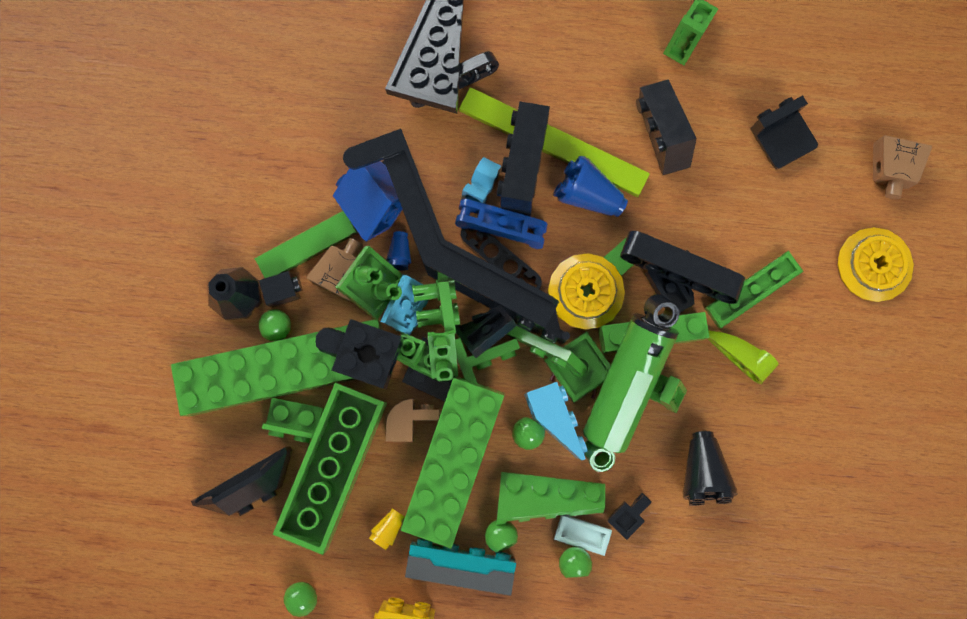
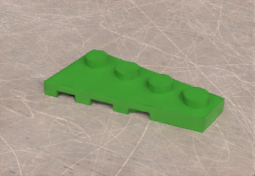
(537, 496)

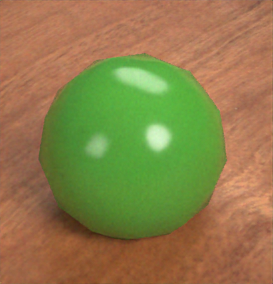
(274, 325)
(528, 433)
(501, 536)
(575, 563)
(300, 599)

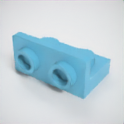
(402, 312)

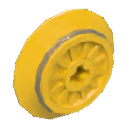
(860, 272)
(596, 308)

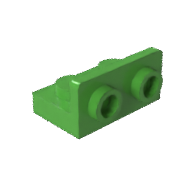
(292, 419)

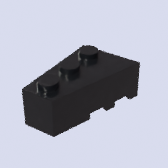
(667, 126)

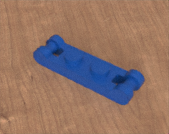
(501, 223)

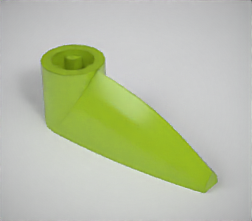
(749, 359)

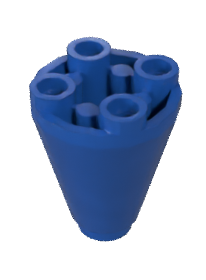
(589, 189)

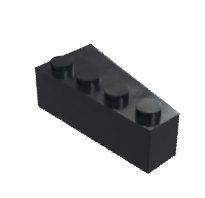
(524, 157)

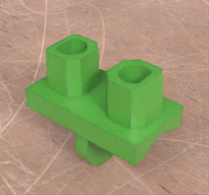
(443, 355)

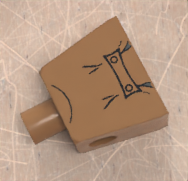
(898, 164)
(333, 267)

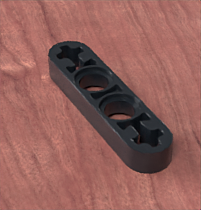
(475, 69)
(503, 256)

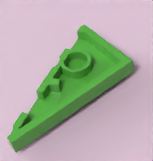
(542, 347)

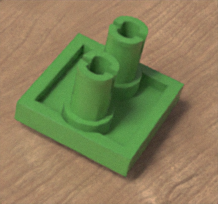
(371, 282)
(447, 313)

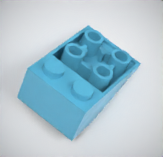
(550, 411)

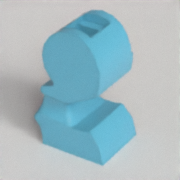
(482, 181)

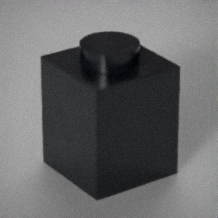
(280, 289)

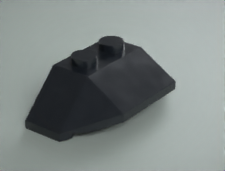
(247, 487)

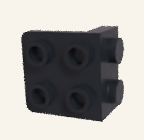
(784, 133)

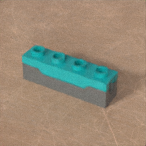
(460, 567)

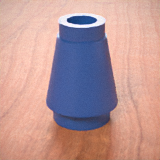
(399, 251)

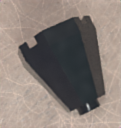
(234, 293)

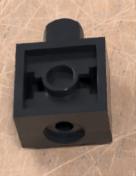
(362, 352)

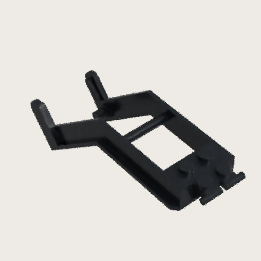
(472, 276)

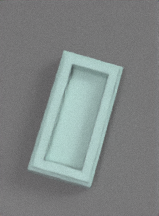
(582, 534)

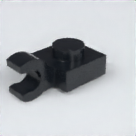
(627, 518)

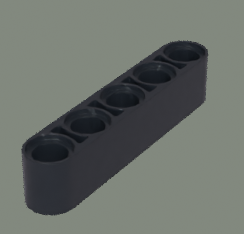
(682, 267)

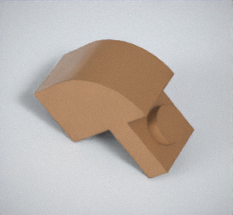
(401, 420)

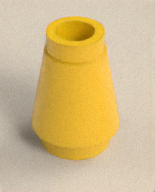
(387, 529)

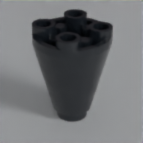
(707, 472)

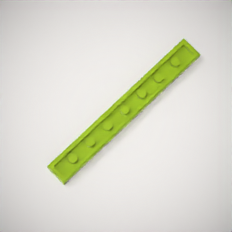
(556, 143)

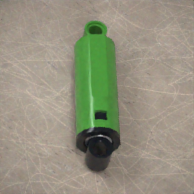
(630, 382)

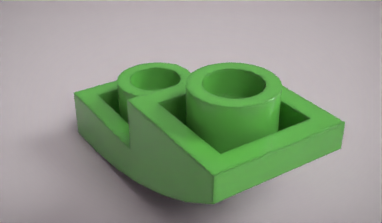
(415, 355)

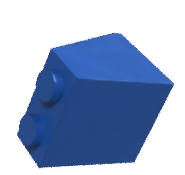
(368, 199)

